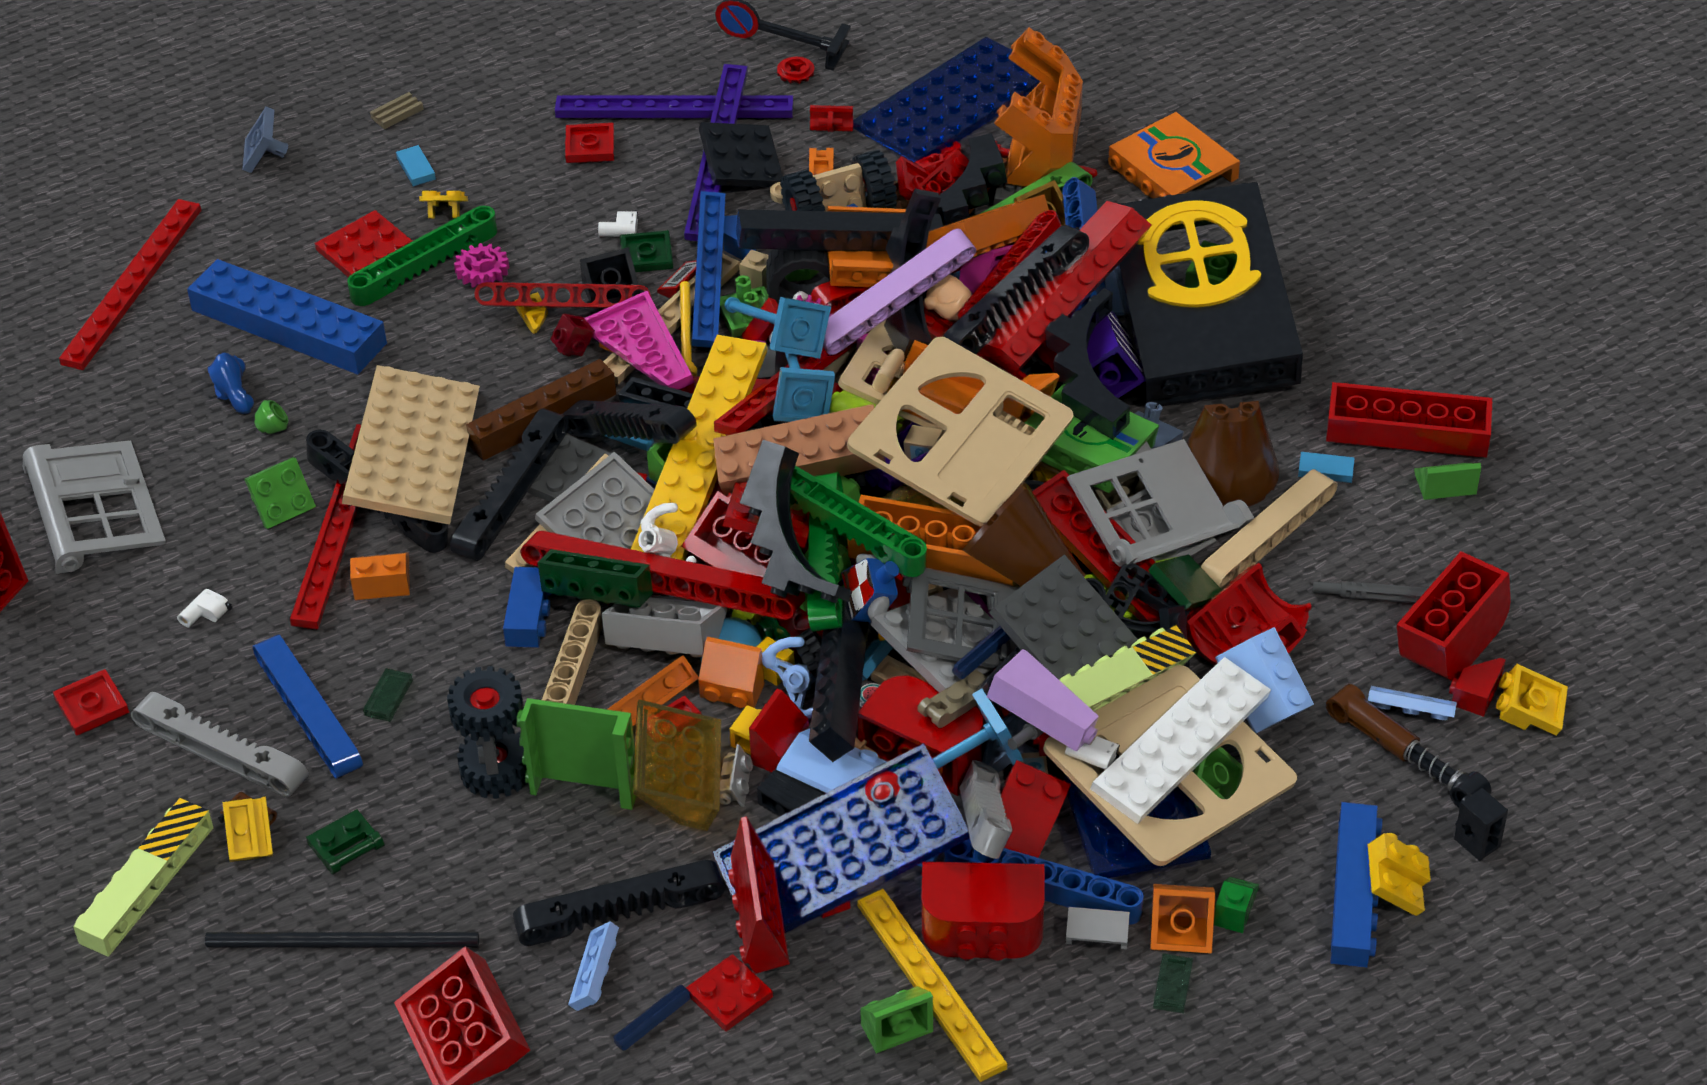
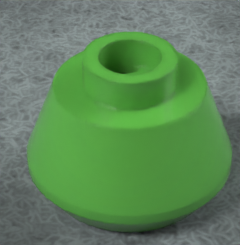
(270, 417)

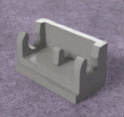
(1097, 926)

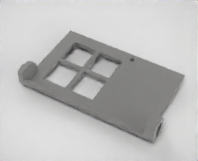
(89, 473)
(1176, 489)

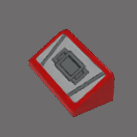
(672, 285)

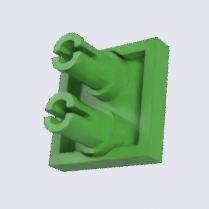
(755, 297)
(280, 492)

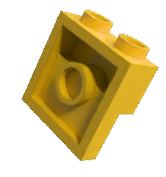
(1532, 700)
(1398, 872)

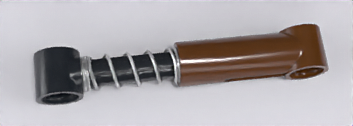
(1351, 707)

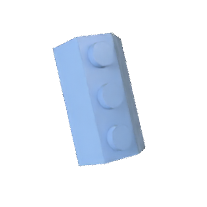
(1270, 663)
(815, 769)

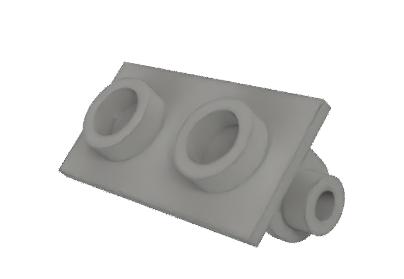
(737, 770)

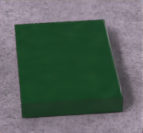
(1185, 581)

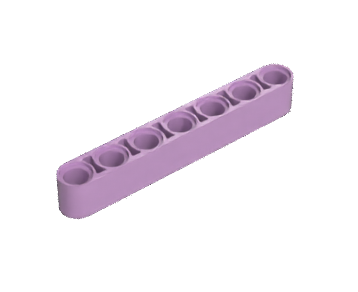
(897, 290)

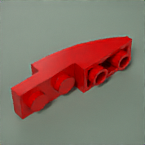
(945, 174)

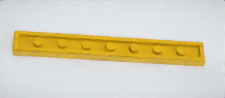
(925, 973)

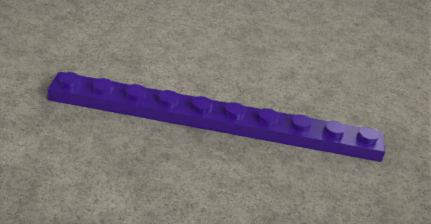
(667, 106)
(725, 111)

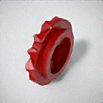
(795, 64)

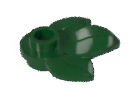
(770, 627)

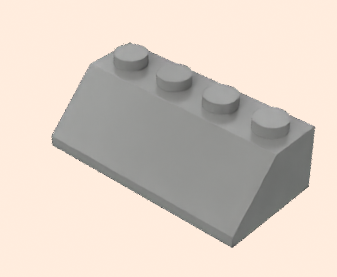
(663, 625)

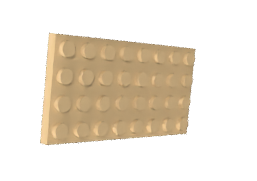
(411, 445)

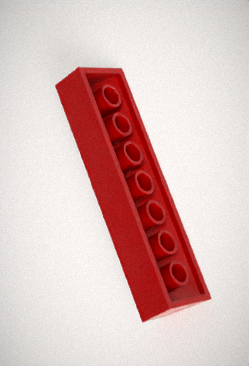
(1112, 236)

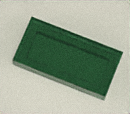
(388, 694)
(1173, 983)

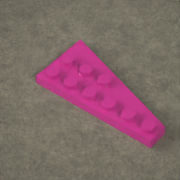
(642, 339)

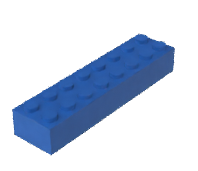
(287, 316)

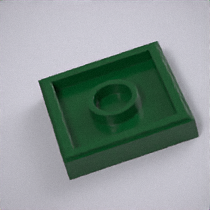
(649, 250)

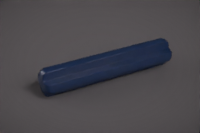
(980, 653)
(651, 1017)

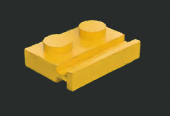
(247, 829)

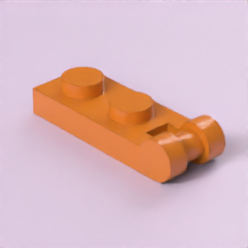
(821, 160)

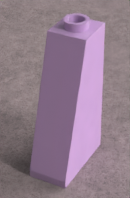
(1043, 701)

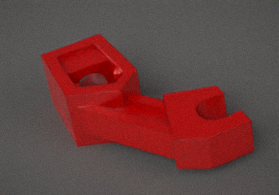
(934, 160)

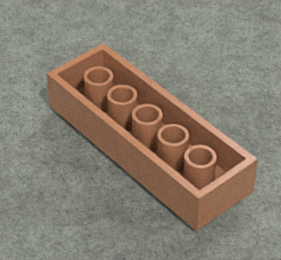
(817, 439)

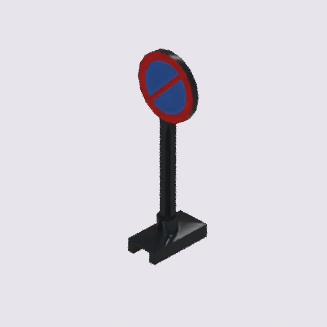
(742, 21)

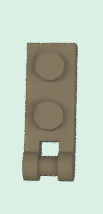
(952, 701)

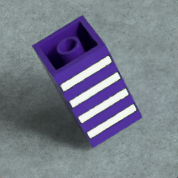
(1114, 356)

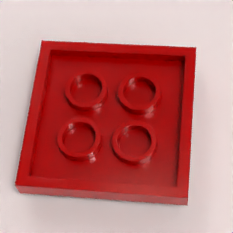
(361, 243)
(739, 518)

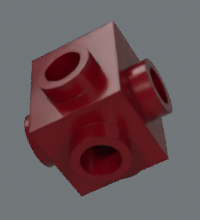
(572, 335)

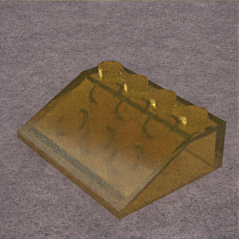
(678, 763)

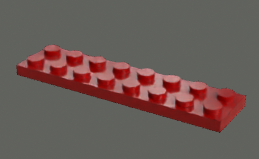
(1084, 541)

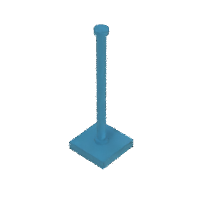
(797, 325)
(802, 392)
(993, 729)

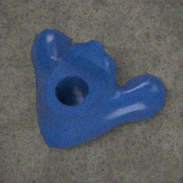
(226, 375)

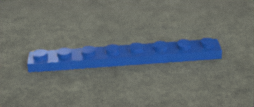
(708, 269)

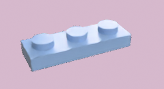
(1412, 703)
(593, 966)

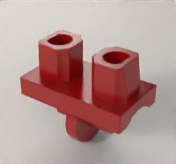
(831, 118)

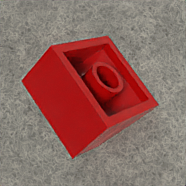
(775, 730)

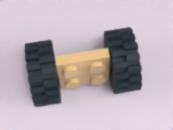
(864, 183)

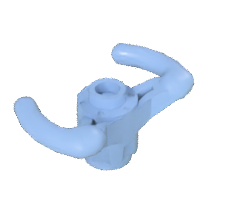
(795, 677)

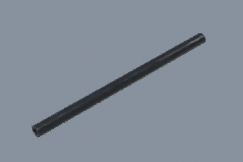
(342, 939)

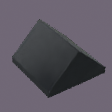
(609, 268)

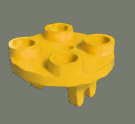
(452, 197)

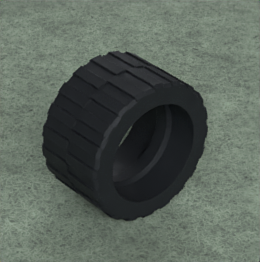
(786, 261)

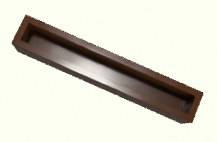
(506, 424)

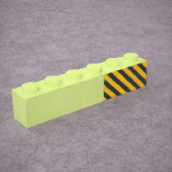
(1129, 667)
(143, 877)

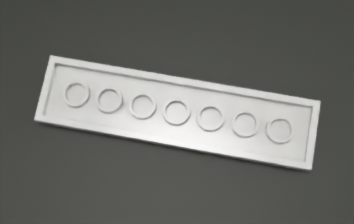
(1180, 740)

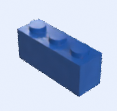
(526, 609)

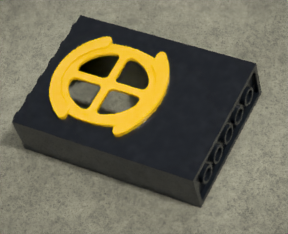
(1217, 335)

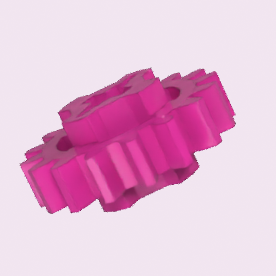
(481, 265)

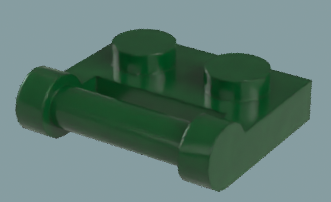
(342, 835)

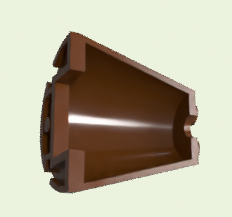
(1235, 452)
(1019, 539)

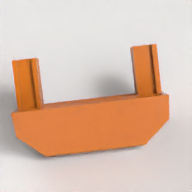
(1048, 118)

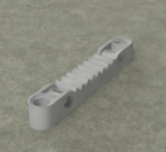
(258, 764)
(984, 810)

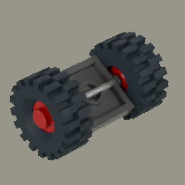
(487, 709)

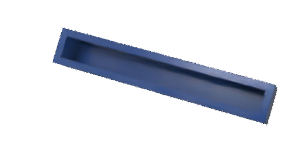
(1353, 892)

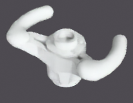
(659, 540)

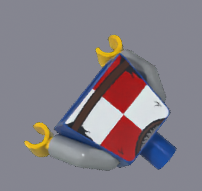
(871, 587)

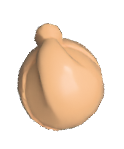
(947, 297)

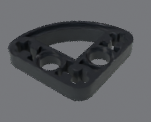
(1131, 588)

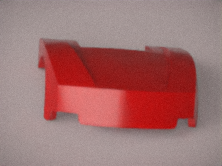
(1242, 612)

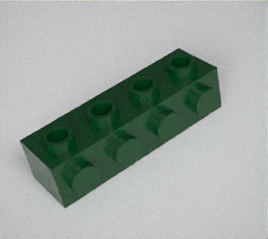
(595, 578)

